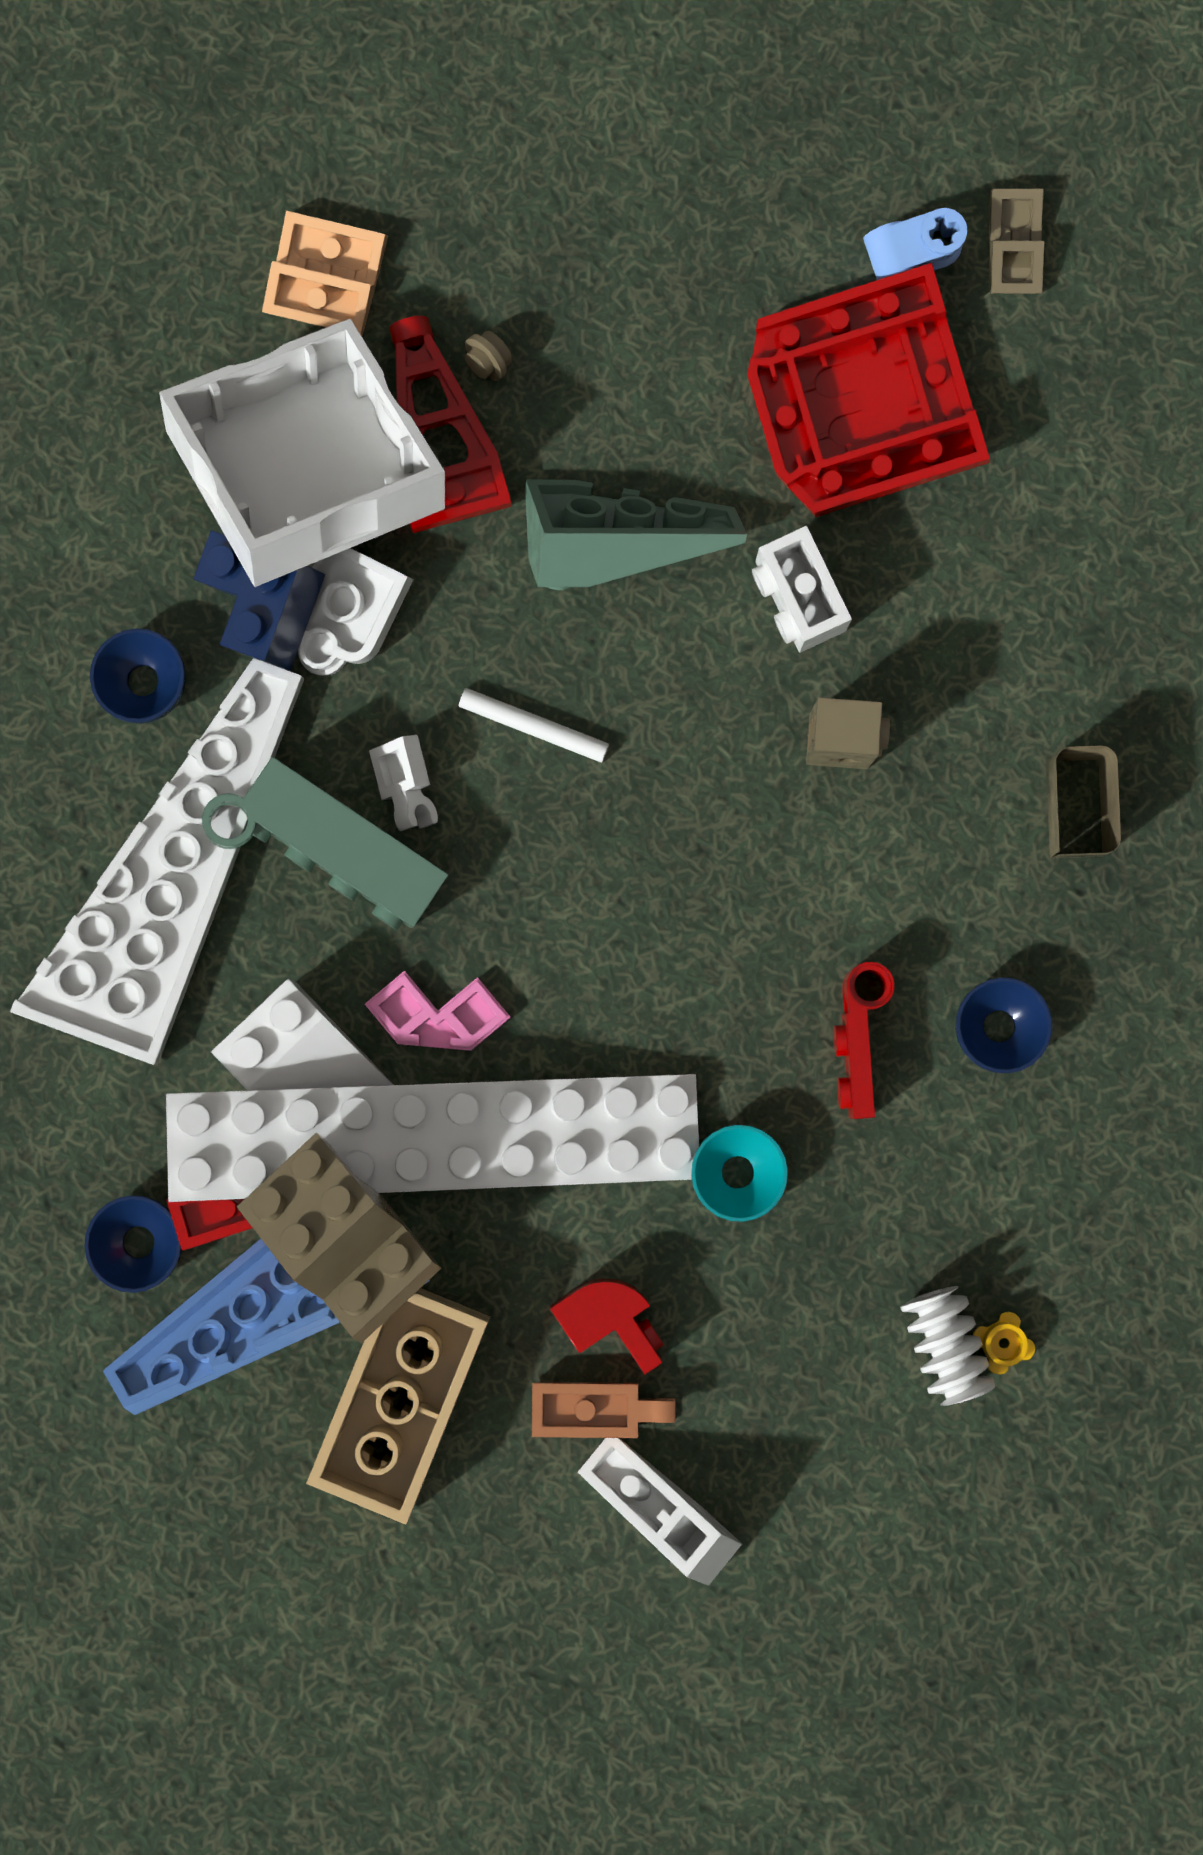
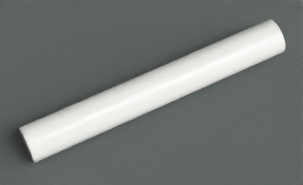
(533, 725)

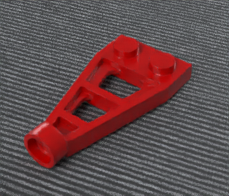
(470, 486)

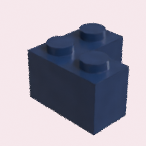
(265, 618)

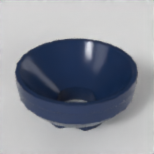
(118, 659)
(1030, 1019)
(106, 1244)

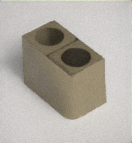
(1108, 797)

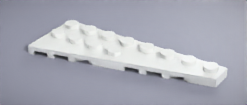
(144, 926)

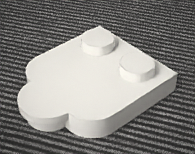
(351, 611)

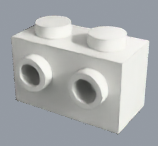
(801, 589)

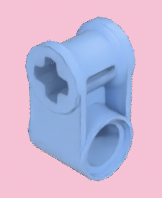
(910, 243)

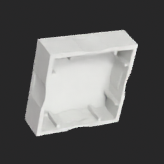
(303, 452)

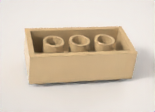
(366, 1410)

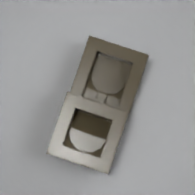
(1015, 241)

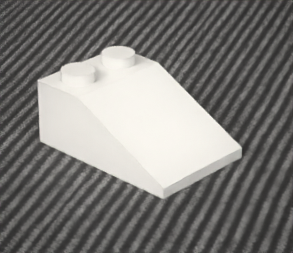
(294, 1046)

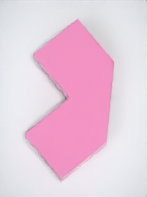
(416, 1021)

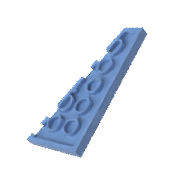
(223, 1326)

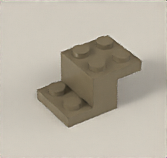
(338, 1238)

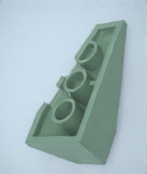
(599, 539)

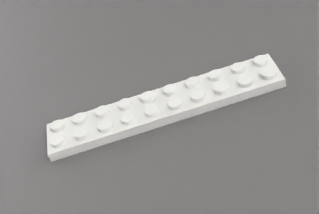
(439, 1134)

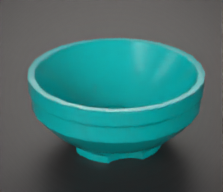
(768, 1175)

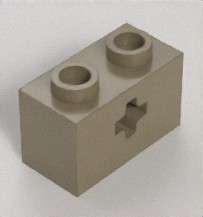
(846, 733)

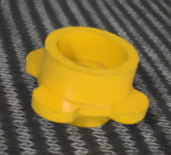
(1018, 1348)

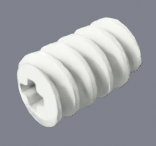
(949, 1346)

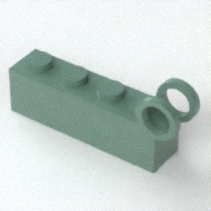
(334, 839)

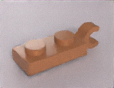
(594, 1409)

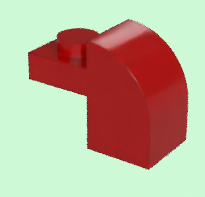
(607, 1306)

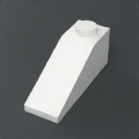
(660, 1510)

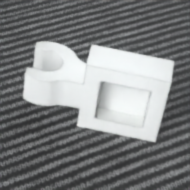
(400, 776)

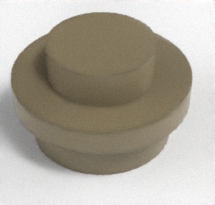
(487, 355)

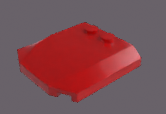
(864, 393)

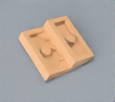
(324, 272)

